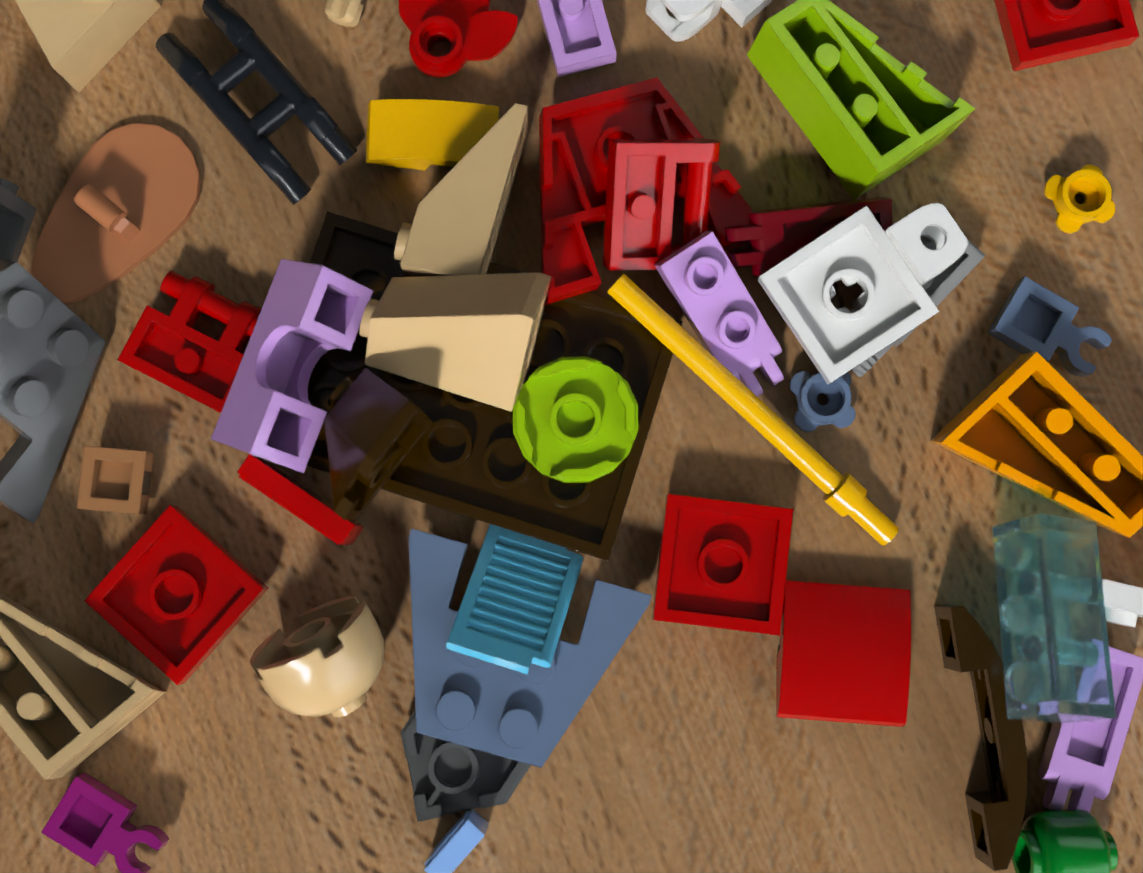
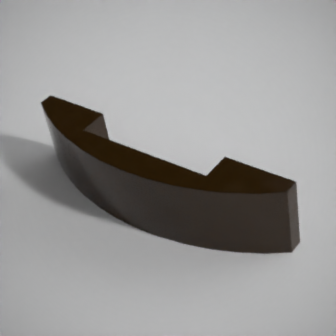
(998, 812)

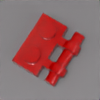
(184, 357)

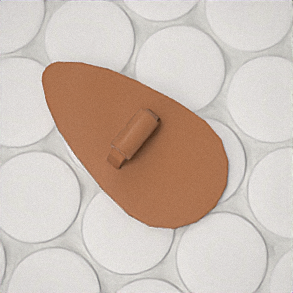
(116, 210)

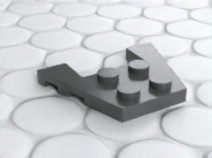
(43, 381)

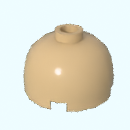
(324, 662)

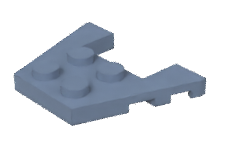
(491, 704)

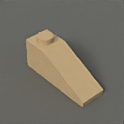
(464, 211)

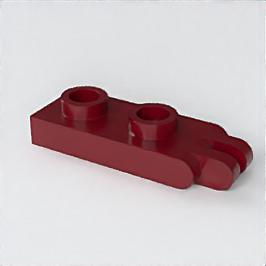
(783, 231)

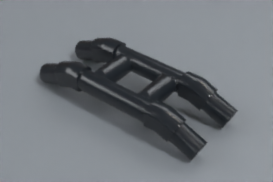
(254, 132)

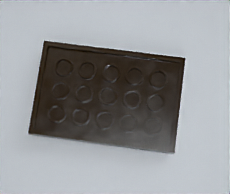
(470, 453)

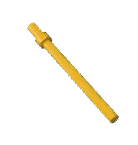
(841, 492)

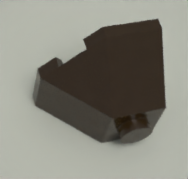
(368, 439)

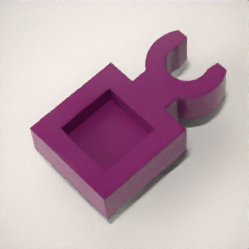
(95, 822)

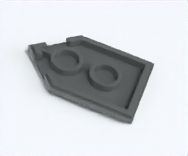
(455, 777)

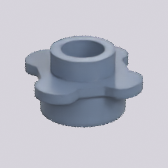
(810, 413)

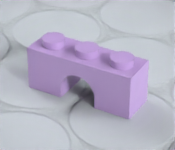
(299, 322)

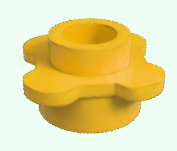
(1097, 198)

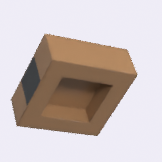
(115, 480)

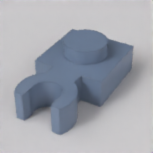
(1041, 323)

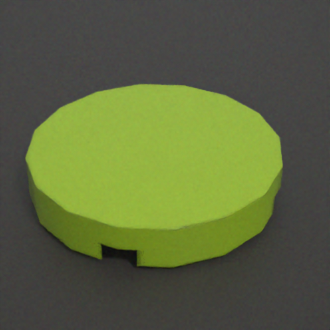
(575, 419)

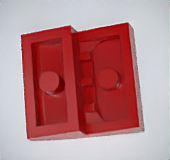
(844, 654)

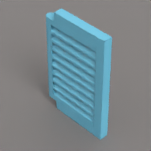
(515, 601)

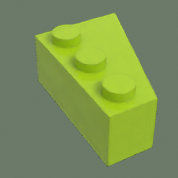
(850, 94)

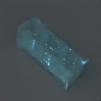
(1052, 620)

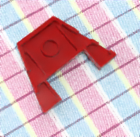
(575, 169)

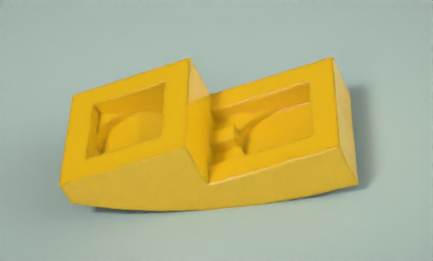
(424, 131)

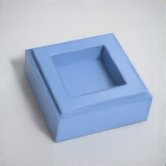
(456, 843)

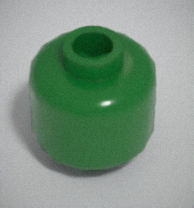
(1064, 844)

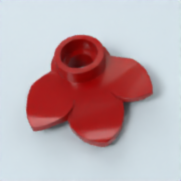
(464, 24)

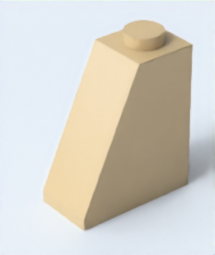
(458, 332)

